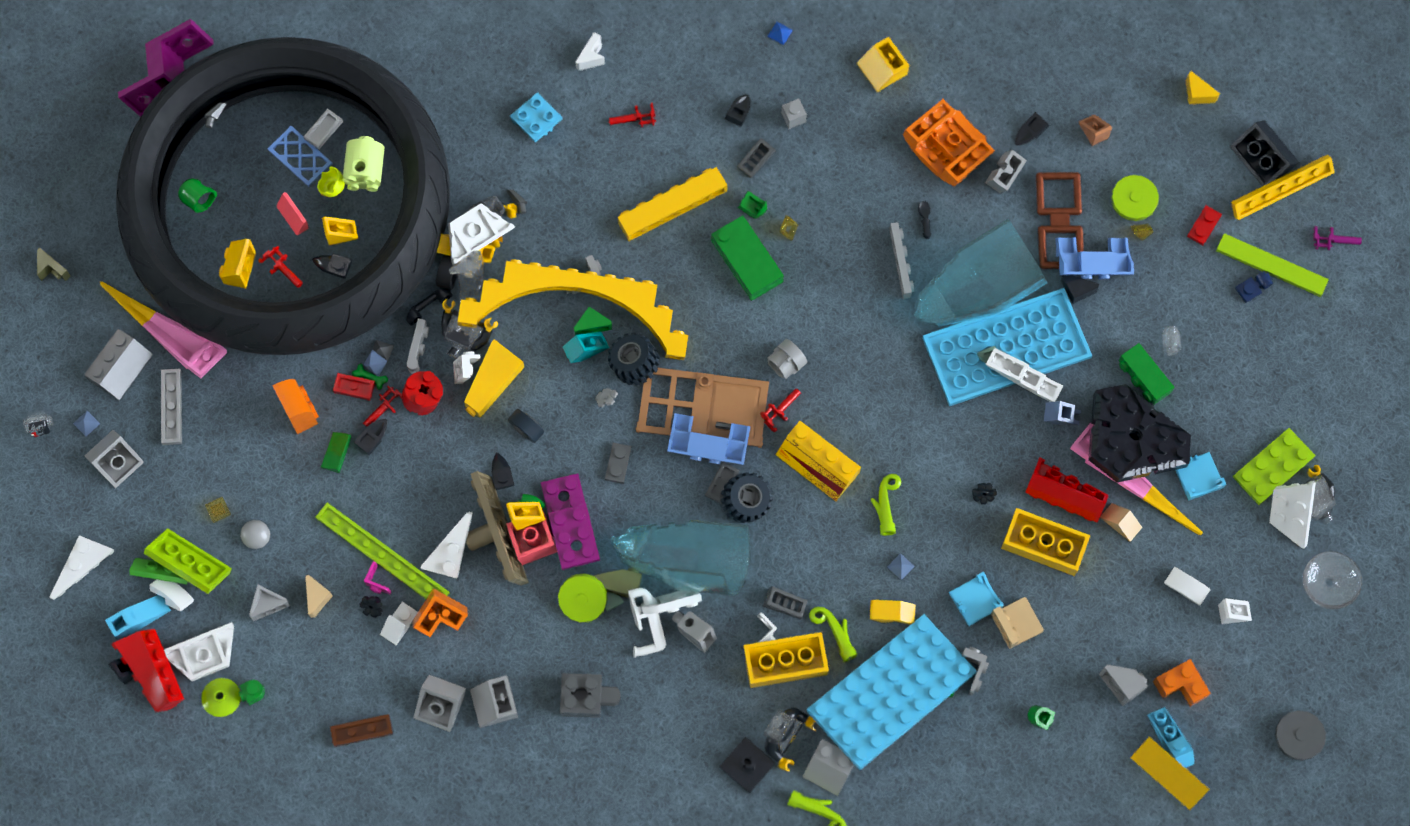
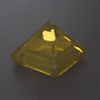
(788, 222)
(1142, 231)

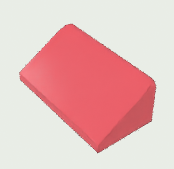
(292, 214)

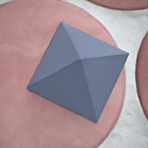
(375, 363)
(86, 423)
(900, 566)

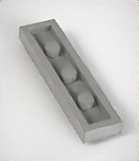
(900, 253)
(171, 406)

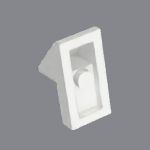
(589, 56)
(399, 623)

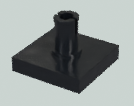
(747, 765)

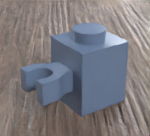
(1060, 413)

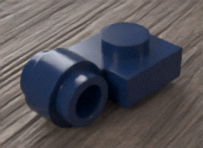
(1250, 289)

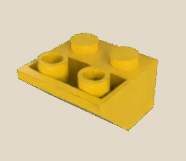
(883, 64)

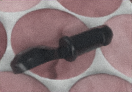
(924, 211)

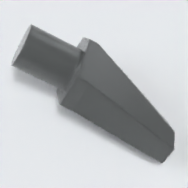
(213, 115)
(518, 201)

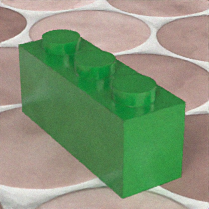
(1145, 374)

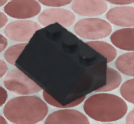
(1264, 153)

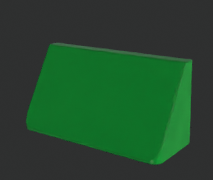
(336, 451)

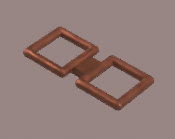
(1058, 216)

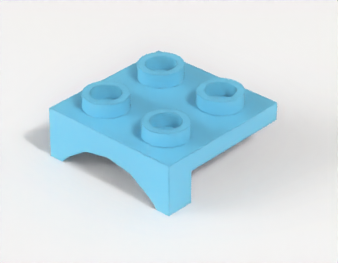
(536, 117)
(1200, 477)
(975, 599)

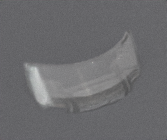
(470, 275)

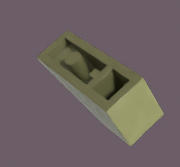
(620, 581)

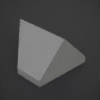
(266, 603)

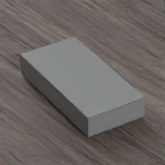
(323, 129)

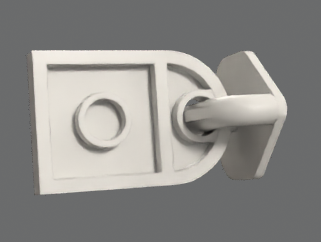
(652, 607)

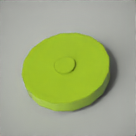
(1135, 197)
(582, 597)

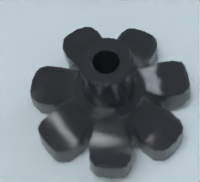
(984, 493)
(371, 606)

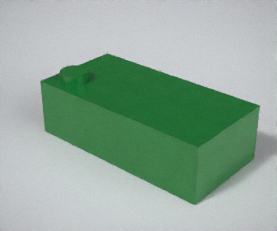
(747, 258)

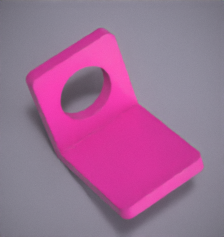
(377, 588)

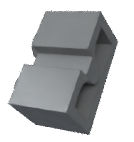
(1003, 177)

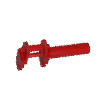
(634, 117)
(281, 266)
(383, 407)
(780, 409)

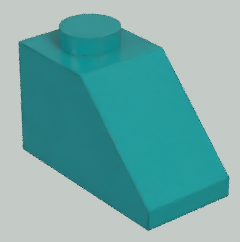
(585, 346)

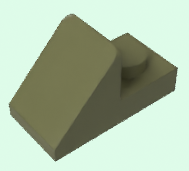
(47, 265)

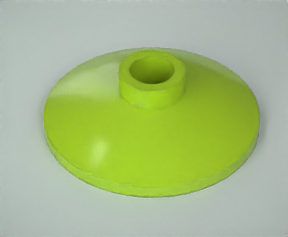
(224, 706)

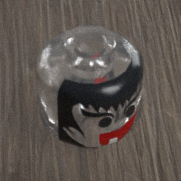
(38, 423)

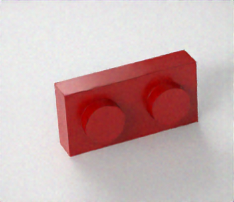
(1204, 225)
(354, 386)

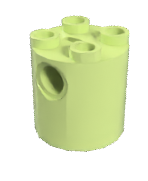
(363, 164)

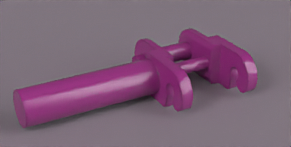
(1334, 238)

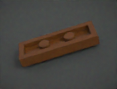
(361, 730)

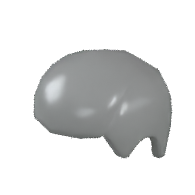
(255, 534)

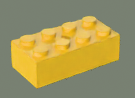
(1064, 545)

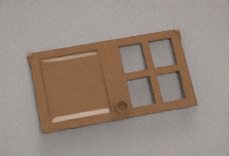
(714, 401)

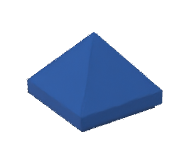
(780, 33)

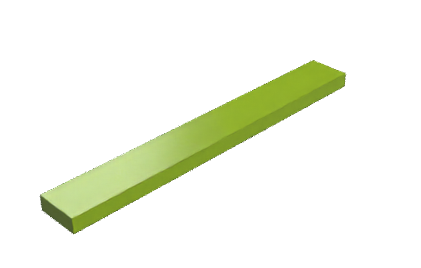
(378, 551)

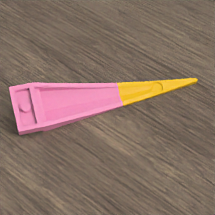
(187, 347)
(1140, 487)

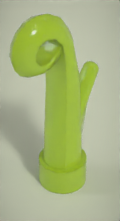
(883, 509)
(840, 633)
(815, 806)

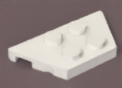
(474, 231)
(1292, 511)
(203, 653)

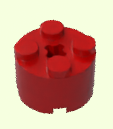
(430, 395)

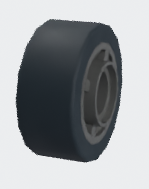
(525, 425)

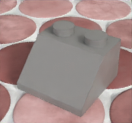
(114, 458)
(1124, 682)
(439, 702)
(828, 768)

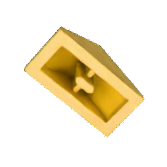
(1199, 91)
(339, 230)
(525, 514)

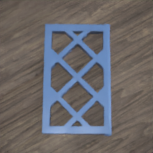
(301, 141)

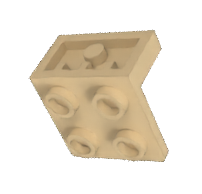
(1017, 622)

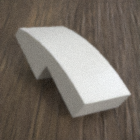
(1187, 586)
(173, 593)

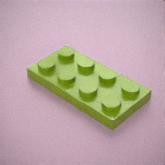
(1274, 466)
(187, 561)

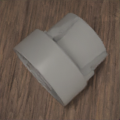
(786, 359)

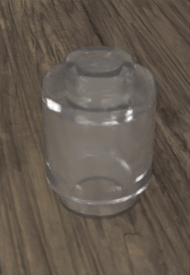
(1171, 340)

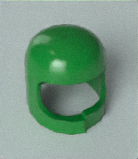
(190, 193)

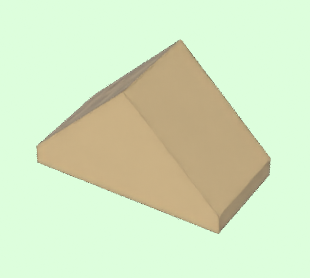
(1122, 521)
(316, 596)

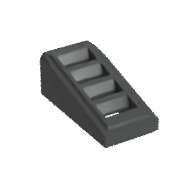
(766, 157)
(782, 609)

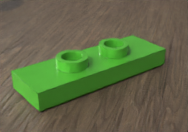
(154, 570)

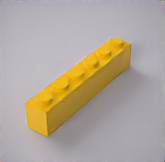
(672, 203)

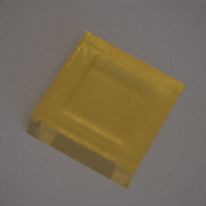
(218, 509)

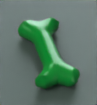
(361, 372)

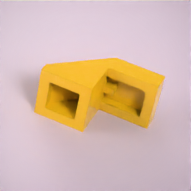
(890, 611)

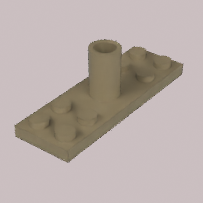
(495, 529)

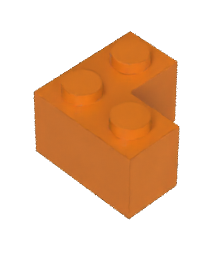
(439, 609)
(1183, 678)

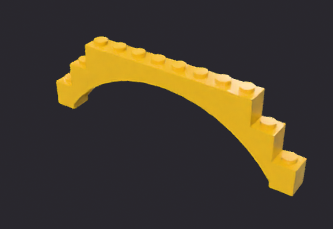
(532, 278)

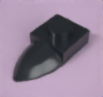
(739, 110)
(1031, 129)
(333, 264)
(371, 436)
(501, 473)

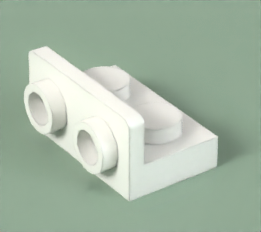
(463, 367)

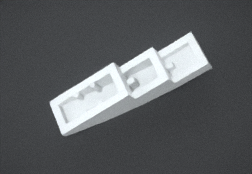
(1023, 375)

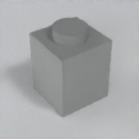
(793, 113)

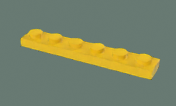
(1282, 187)

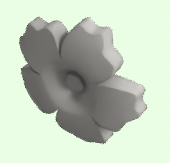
(606, 397)

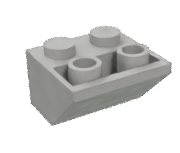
(493, 702)

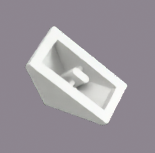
(1234, 611)

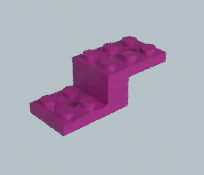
(570, 521)

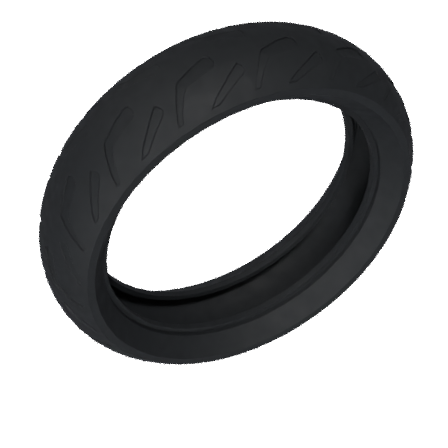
(263, 69)

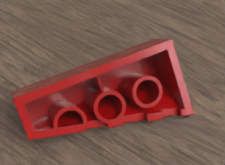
(1066, 492)
(150, 668)

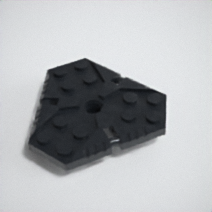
(1130, 441)

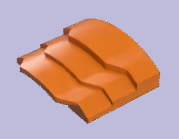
(947, 143)

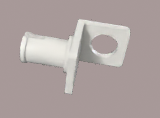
(769, 636)

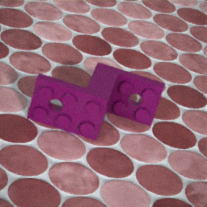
(165, 62)

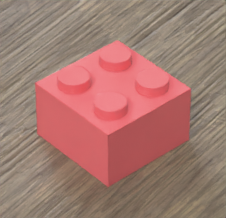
(533, 541)

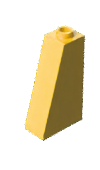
(492, 378)

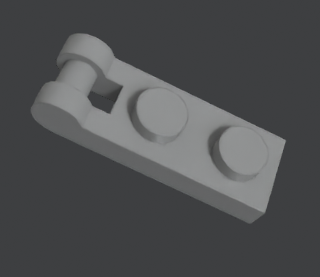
(417, 346)

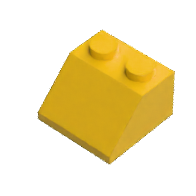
(238, 263)

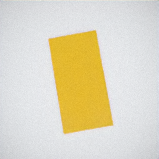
(1169, 773)

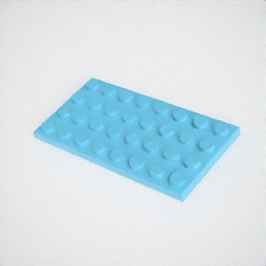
(1034, 331)
(891, 691)

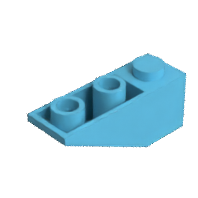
(137, 616)
(1171, 737)

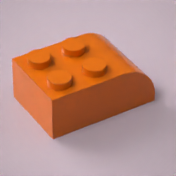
(296, 404)

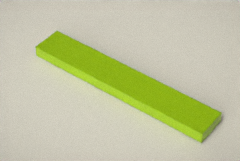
(1272, 264)

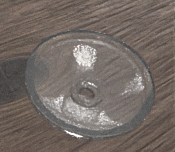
(1342, 573)

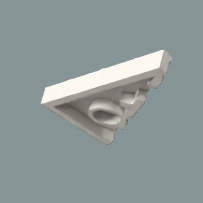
(448, 555)
(83, 557)

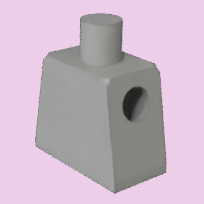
(695, 630)

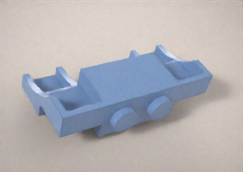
(1088, 264)
(708, 446)

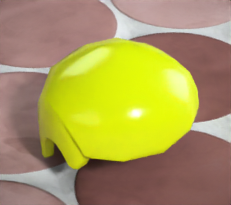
(331, 183)

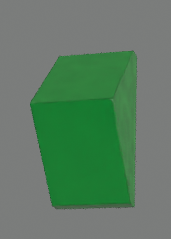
(592, 322)

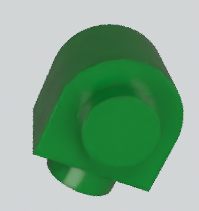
(251, 691)
(1041, 716)

